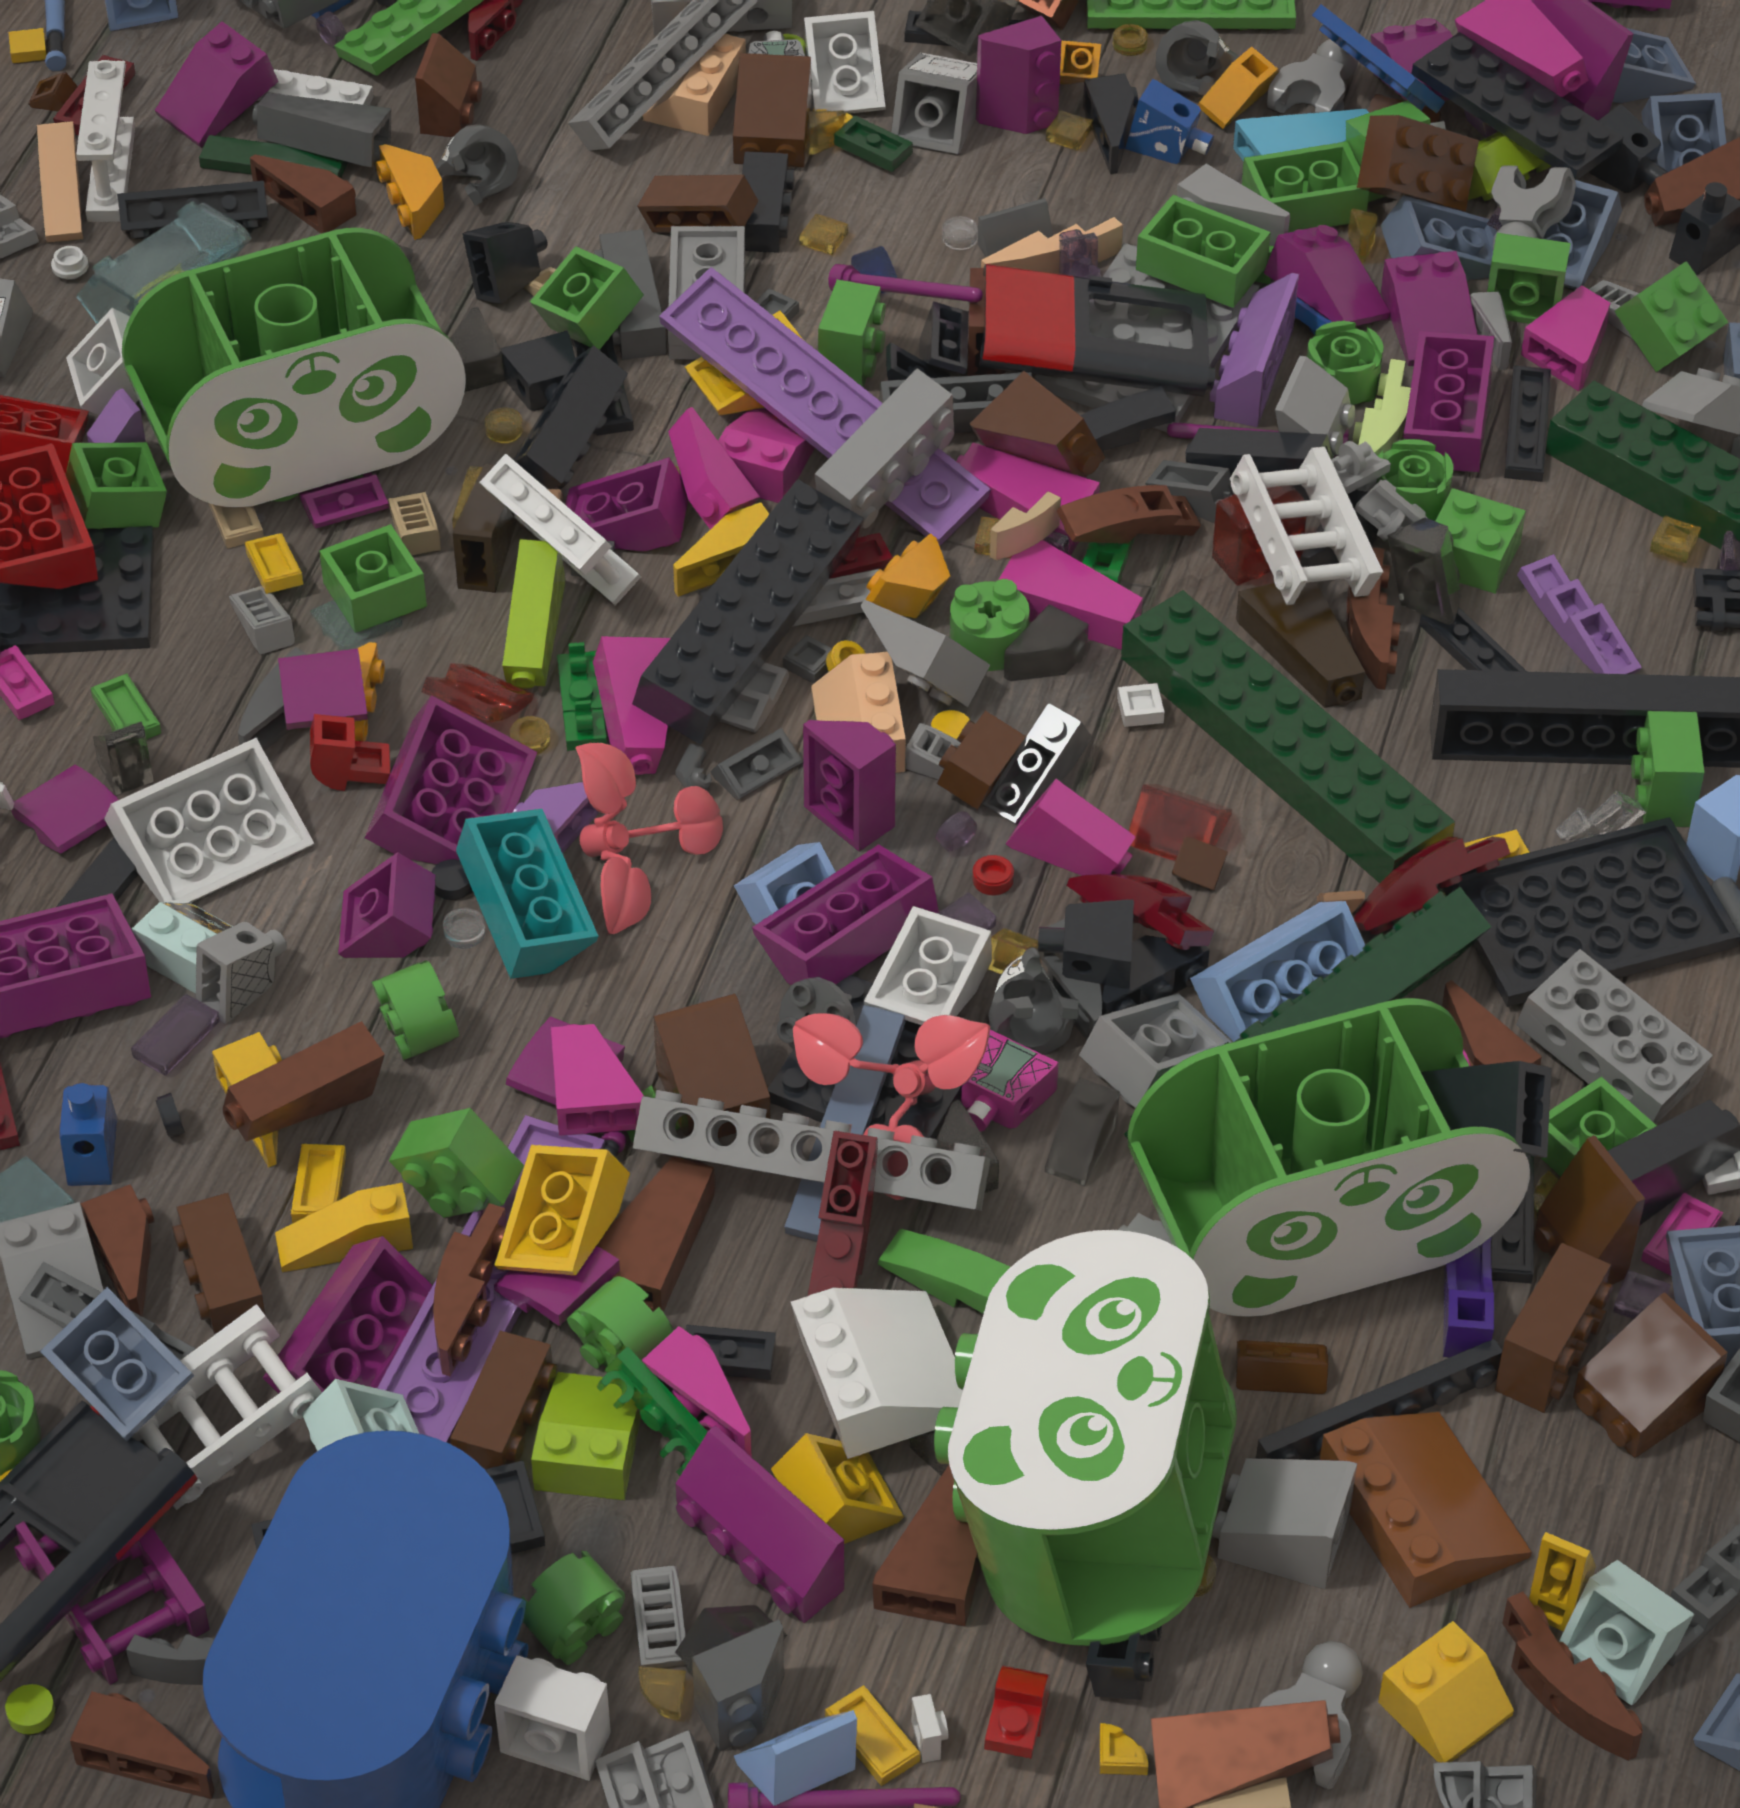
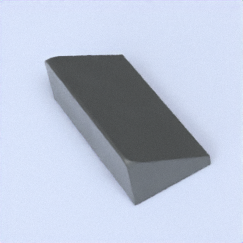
(1013, 224)
(757, 764)

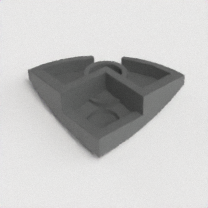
(1485, 1787)

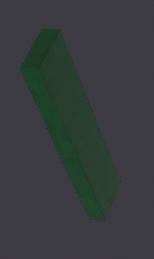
(235, 155)

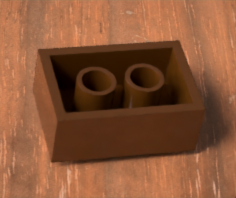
(1417, 161)
(1554, 1328)

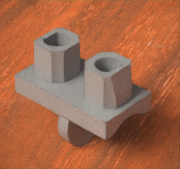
(1359, 466)
(1387, 509)

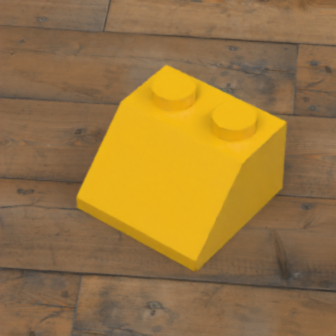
(838, 1489)
(1445, 1694)

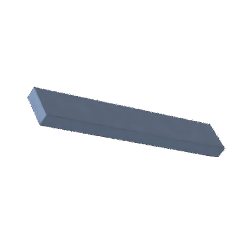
(850, 1103)

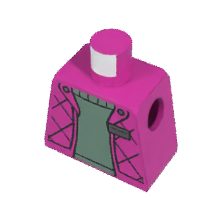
(1008, 1083)

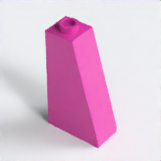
(1527, 41)
(1022, 482)
(1057, 579)
(618, 670)

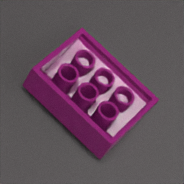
(1601, 44)
(445, 774)
(68, 964)

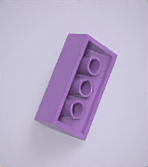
(1256, 353)

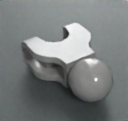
(1314, 81)
(1533, 209)
(1332, 1675)

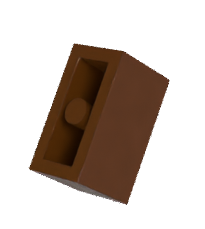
(979, 759)

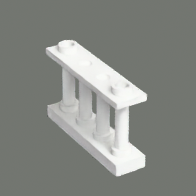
(105, 139)
(1328, 503)
(561, 528)
(214, 1364)

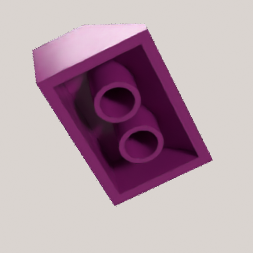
(1018, 76)
(850, 779)

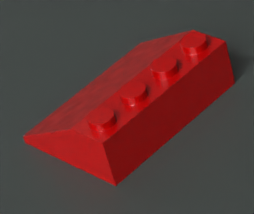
(36, 424)
(41, 524)

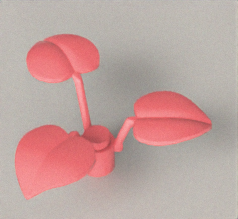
(606, 781)
(945, 1044)

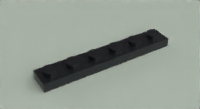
(1408, 1395)

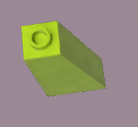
(533, 614)

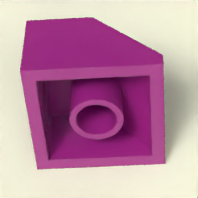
(388, 911)

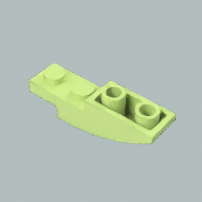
(1387, 419)

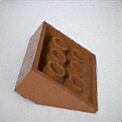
(1423, 1504)

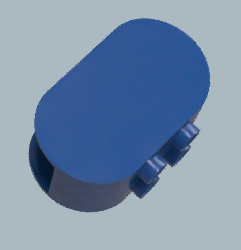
(367, 1632)

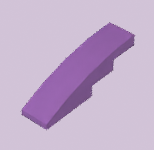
(1576, 619)

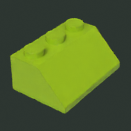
(1493, 154)

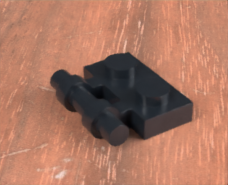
(1717, 591)

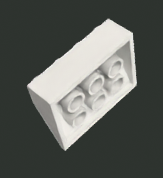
(209, 825)
(877, 1363)

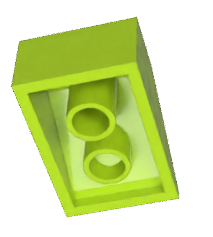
(584, 1440)

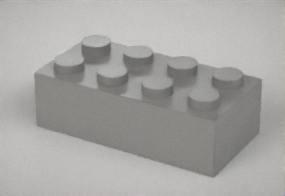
(889, 447)

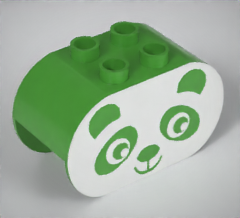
(292, 368)
(1321, 1159)
(1091, 1436)

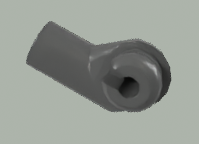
(688, 768)

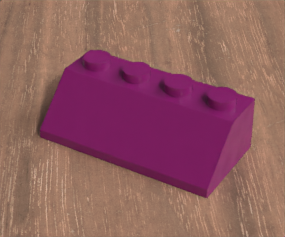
(1451, 395)
(846, 918)
(357, 1318)
(761, 1526)

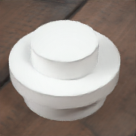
(69, 262)

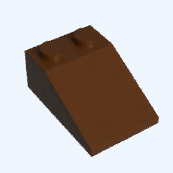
(1592, 1210)

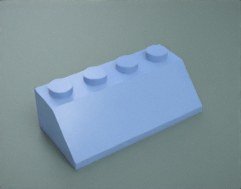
(1277, 966)

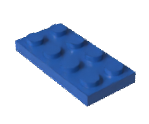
(1376, 61)

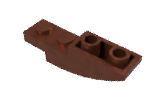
(1128, 511)
(1373, 628)
(461, 1288)
(1570, 1691)

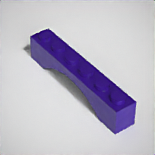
(1468, 1301)

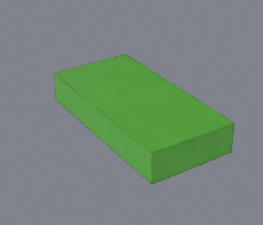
(123, 704)

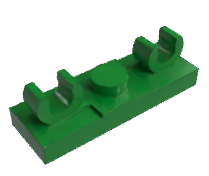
(580, 698)
(656, 1404)

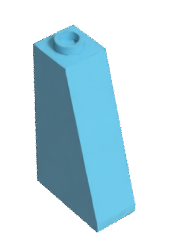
(1290, 132)

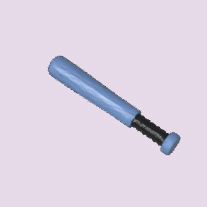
(55, 33)

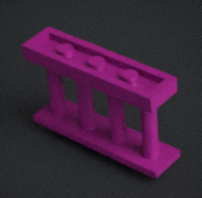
(159, 1573)

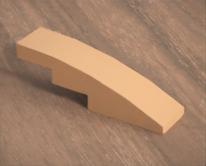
(59, 182)
(1042, 253)

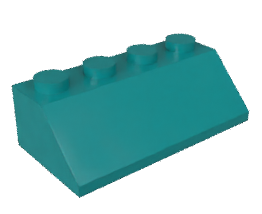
(525, 891)

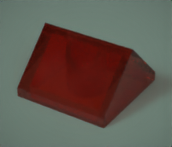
(1168, 815)

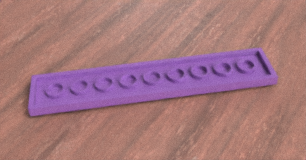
(809, 394)
(415, 1370)

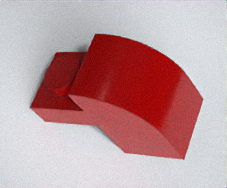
(340, 758)
(1017, 1711)

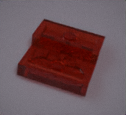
(478, 693)

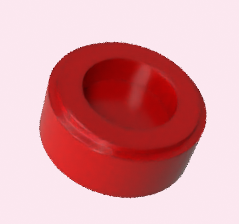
(993, 875)

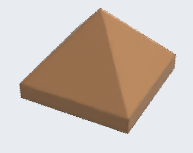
(1352, 898)

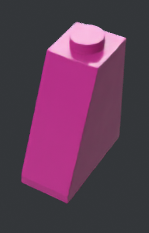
(1568, 336)
(1072, 834)
(591, 1083)

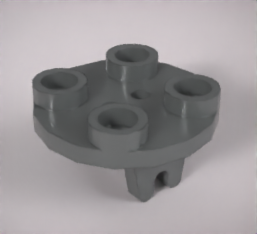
(811, 997)

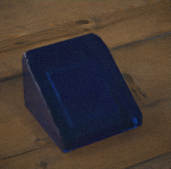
(874, 262)

